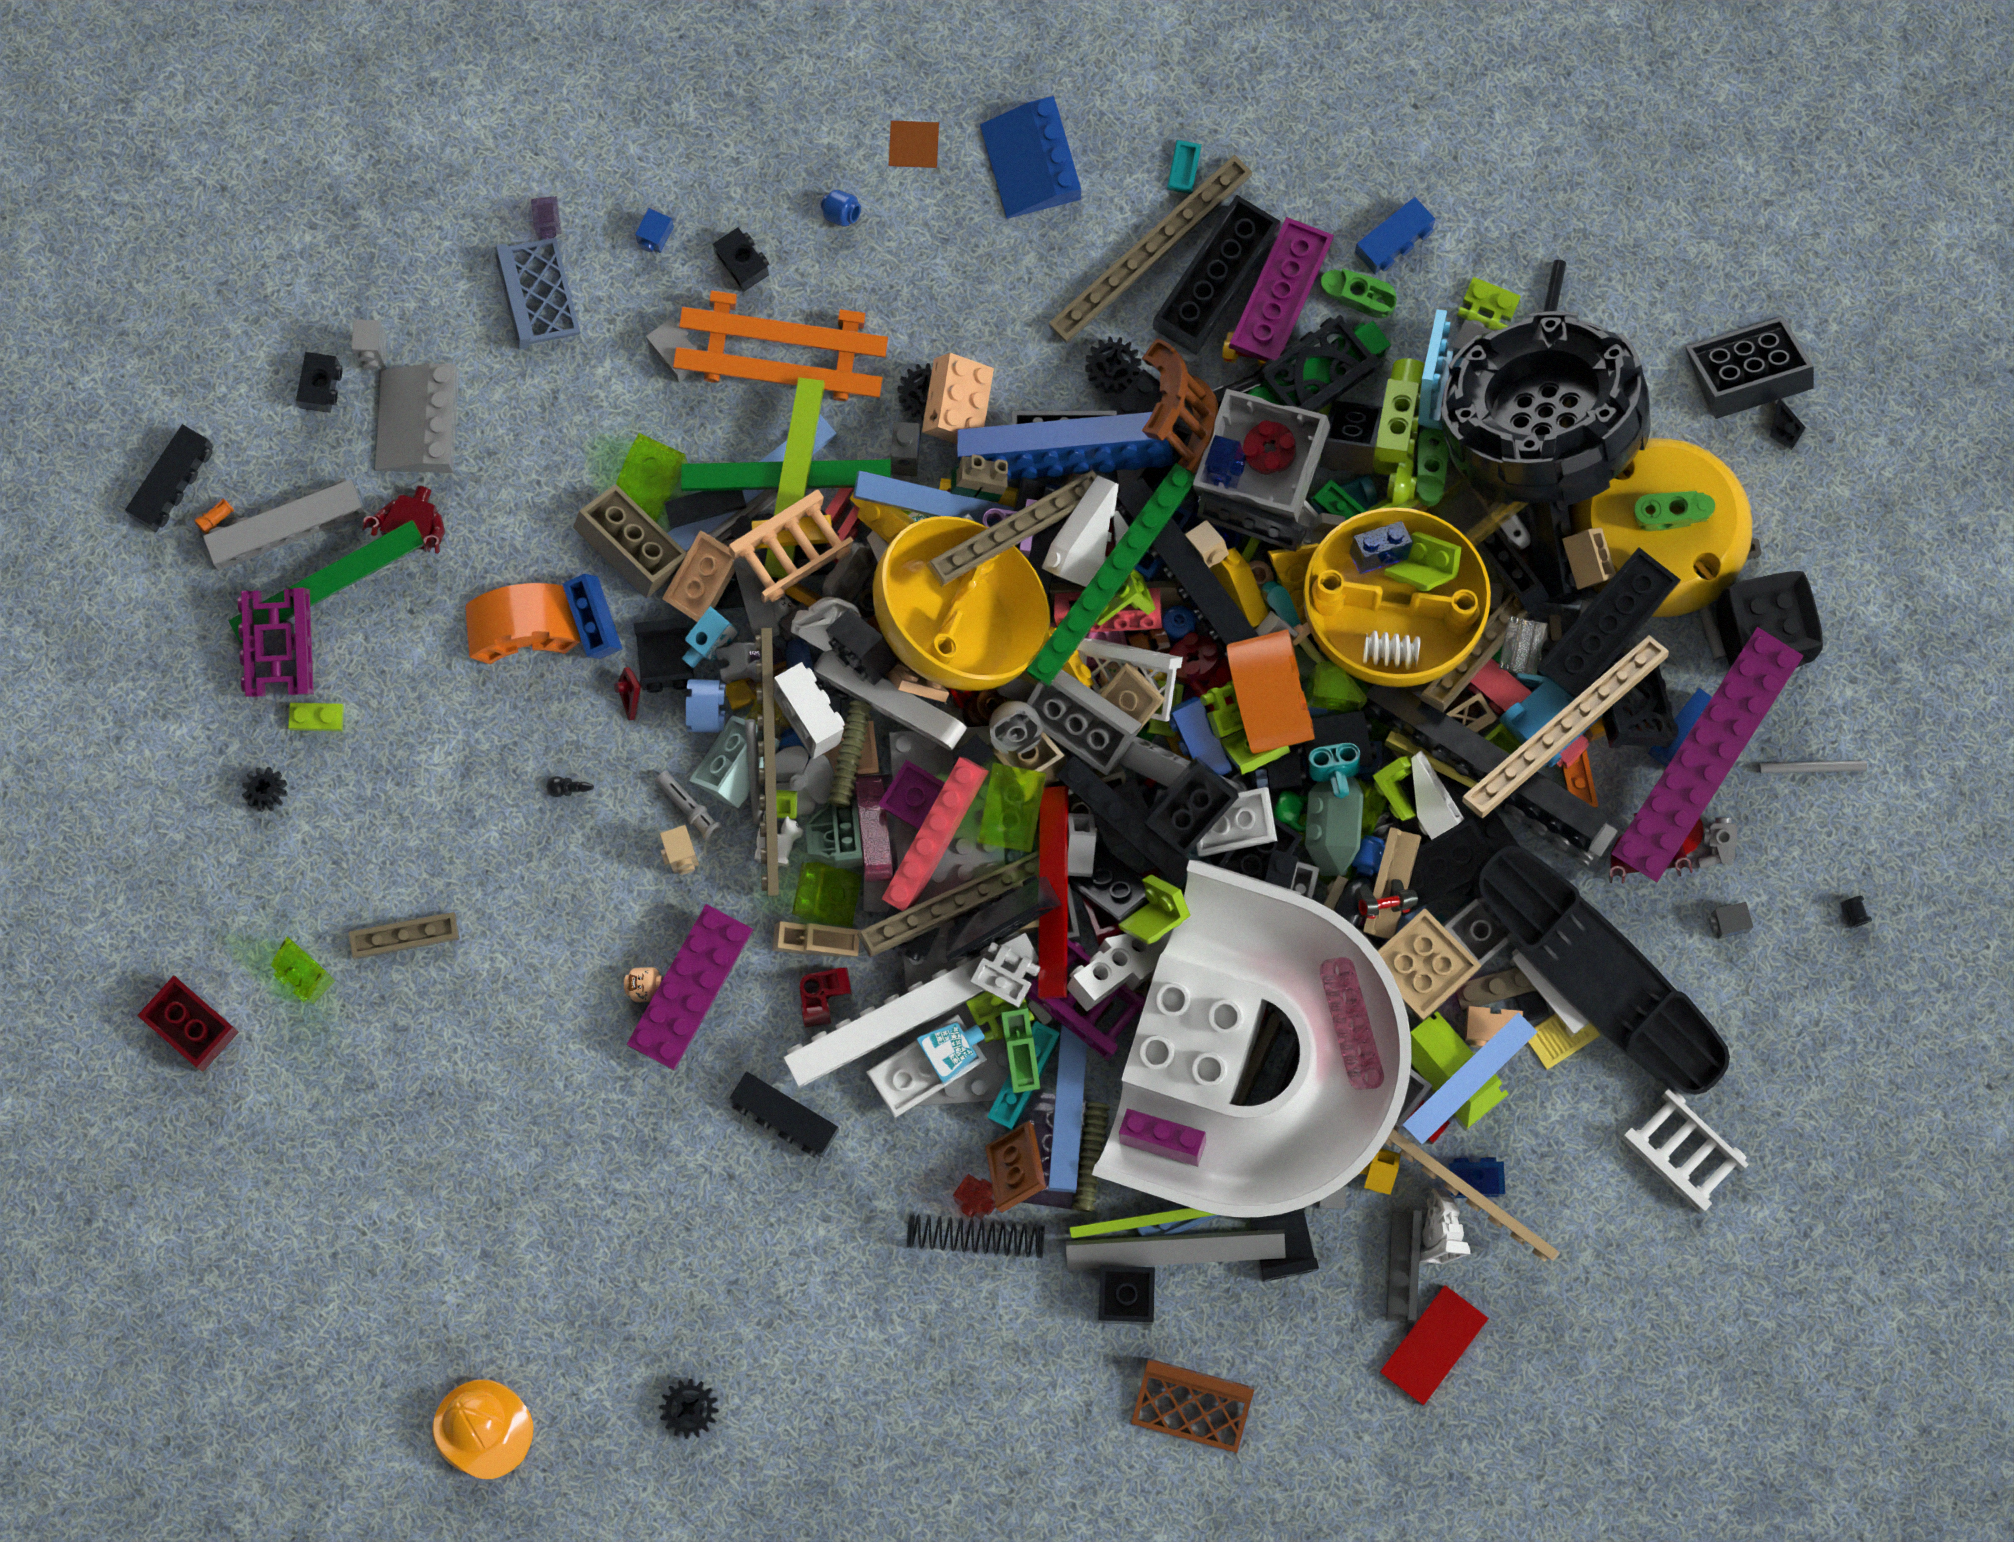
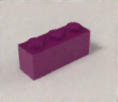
(1162, 1137)

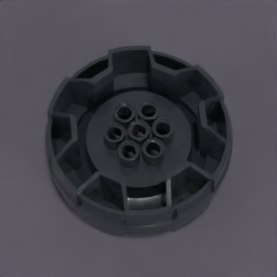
(1545, 409)

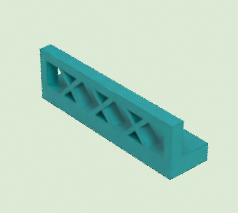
(1009, 1105)

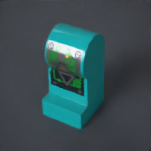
(1280, 602)

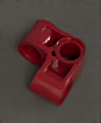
(815, 1006)

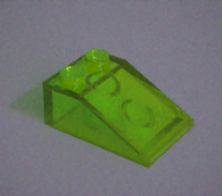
(651, 474)
(1011, 808)

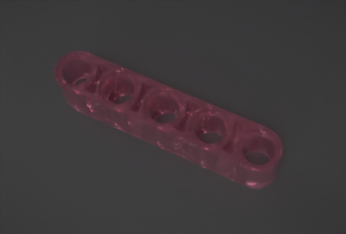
(873, 829)
(1342, 1013)

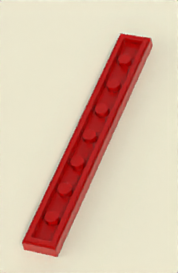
(1054, 865)

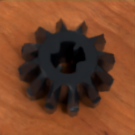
(274, 789)

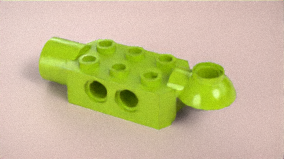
(1399, 430)

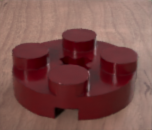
(1267, 433)
(1193, 646)

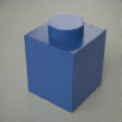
(654, 231)

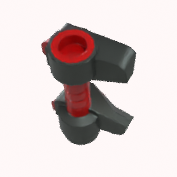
(1398, 900)

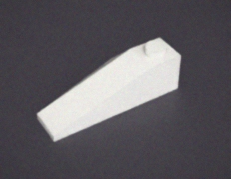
(1082, 541)

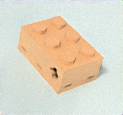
(958, 395)

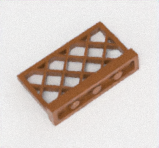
(1197, 1381)

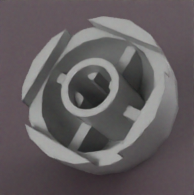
(1015, 727)

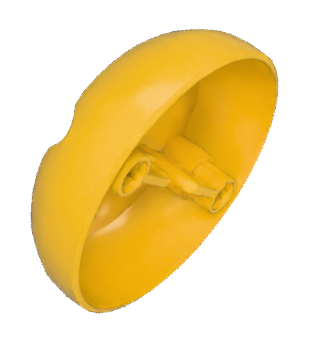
(1712, 547)
(1348, 604)
(971, 630)

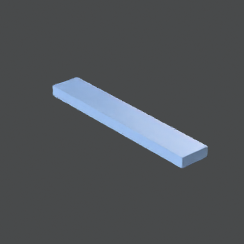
(1469, 1078)

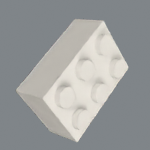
(808, 710)

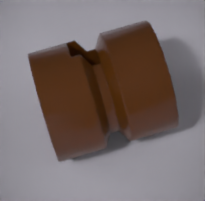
(1158, 637)
(980, 708)

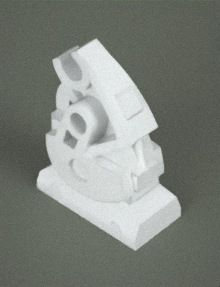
(1442, 1230)

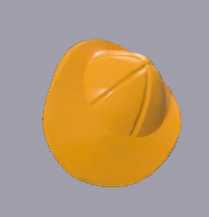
(482, 1429)

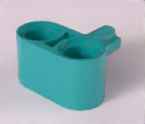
(1336, 768)

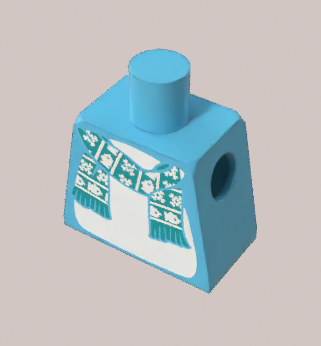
(710, 628)
(950, 1049)

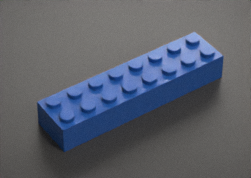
(1068, 446)

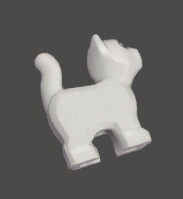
(789, 833)

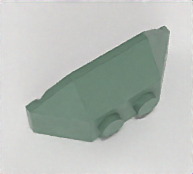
(1334, 827)
(835, 836)

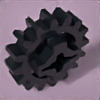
(1104, 361)
(914, 390)
(699, 1400)

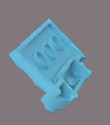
(1435, 373)

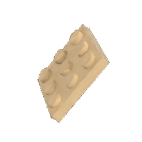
(1427, 964)

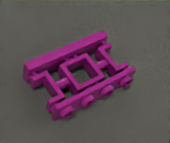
(297, 639)

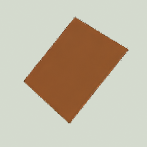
(913, 144)

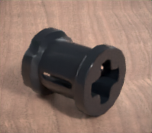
(1856, 912)

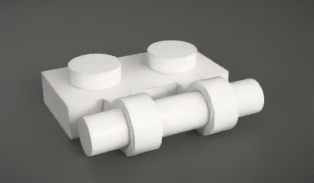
(1002, 982)

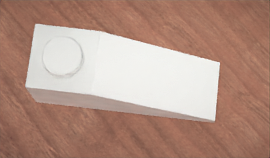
(1433, 803)

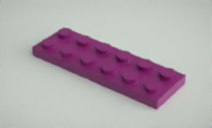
(1281, 290)
(690, 987)

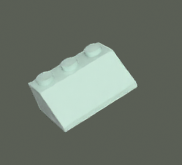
(725, 766)

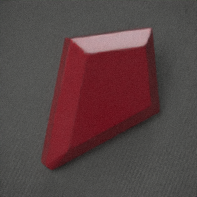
(629, 691)

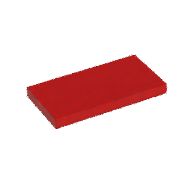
(1434, 1345)

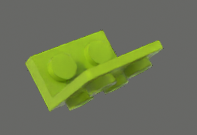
(1429, 563)
(1133, 592)
(1388, 785)
(1163, 913)

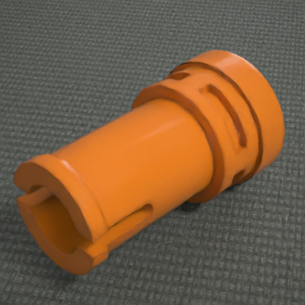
(214, 516)

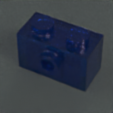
(1225, 461)
(1380, 547)
(1483, 1176)

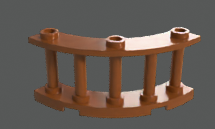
(1176, 387)

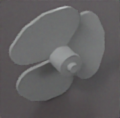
(810, 784)

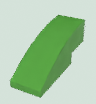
(1019, 1047)

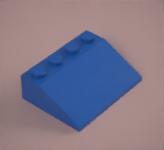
(1031, 158)

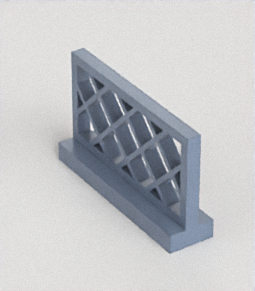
(516, 301)

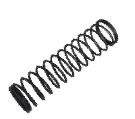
(911, 1234)

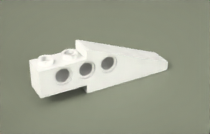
(1134, 969)

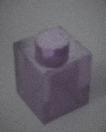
(546, 217)

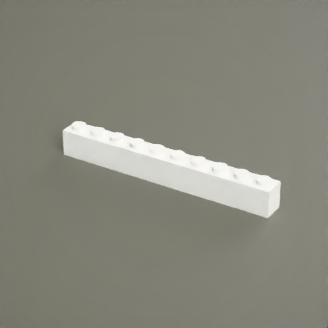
(896, 1016)

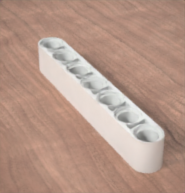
(892, 702)

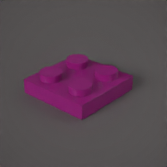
(911, 794)

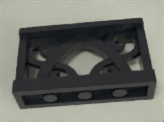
(1354, 370)
(1656, 709)

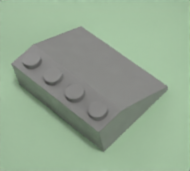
(417, 419)

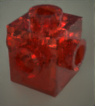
(975, 1197)

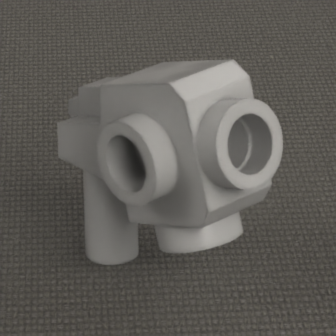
(1723, 839)

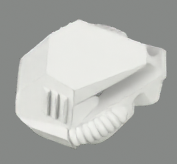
(807, 623)

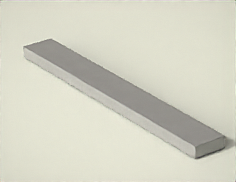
(1176, 1249)

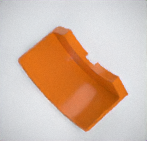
(520, 618)
(1267, 691)

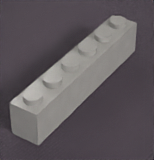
(284, 524)

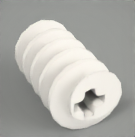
(1391, 649)

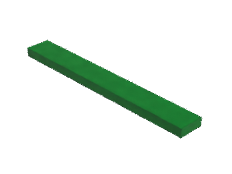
(767, 474)
(345, 572)

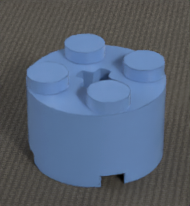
(704, 706)

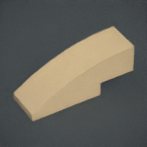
(815, 939)

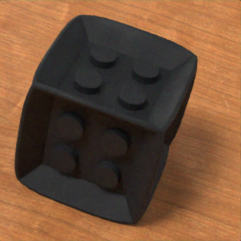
(1776, 604)

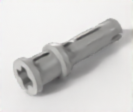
(696, 814)

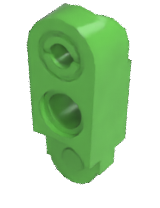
(1338, 284)
(1431, 484)
(1695, 507)

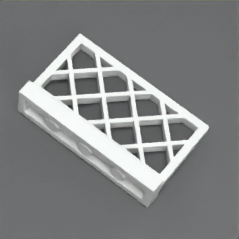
(1138, 658)

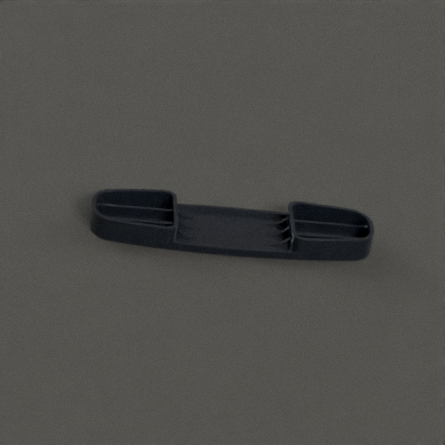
(1600, 971)

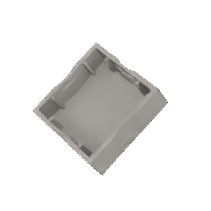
(1273, 493)

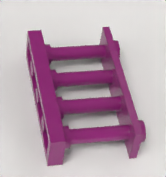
(1084, 1025)

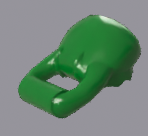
(1289, 809)

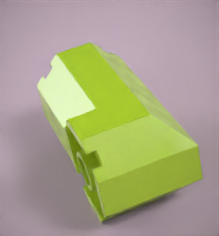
(1438, 1055)

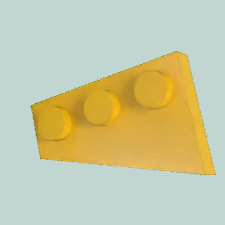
(1291, 572)

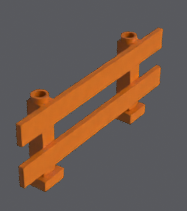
(722, 323)

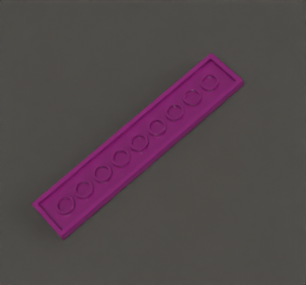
(1707, 754)

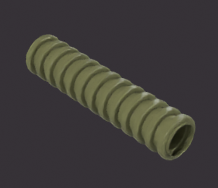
(850, 753)
(1090, 1155)

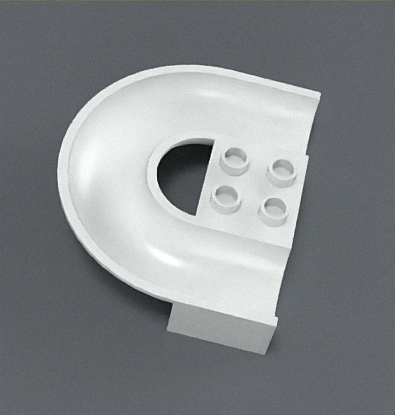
(1197, 1037)

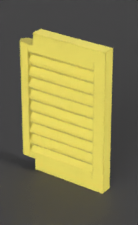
(1553, 1042)

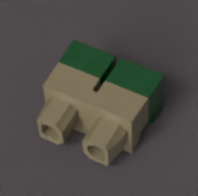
(979, 477)

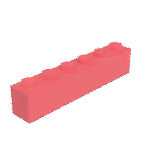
(1504, 691)
(935, 834)

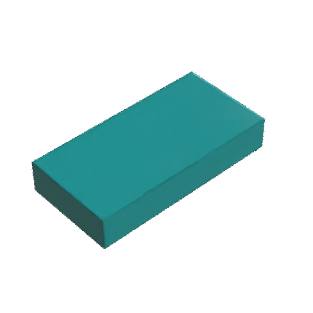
(1184, 166)

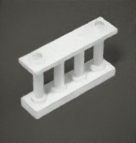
(1659, 1158)

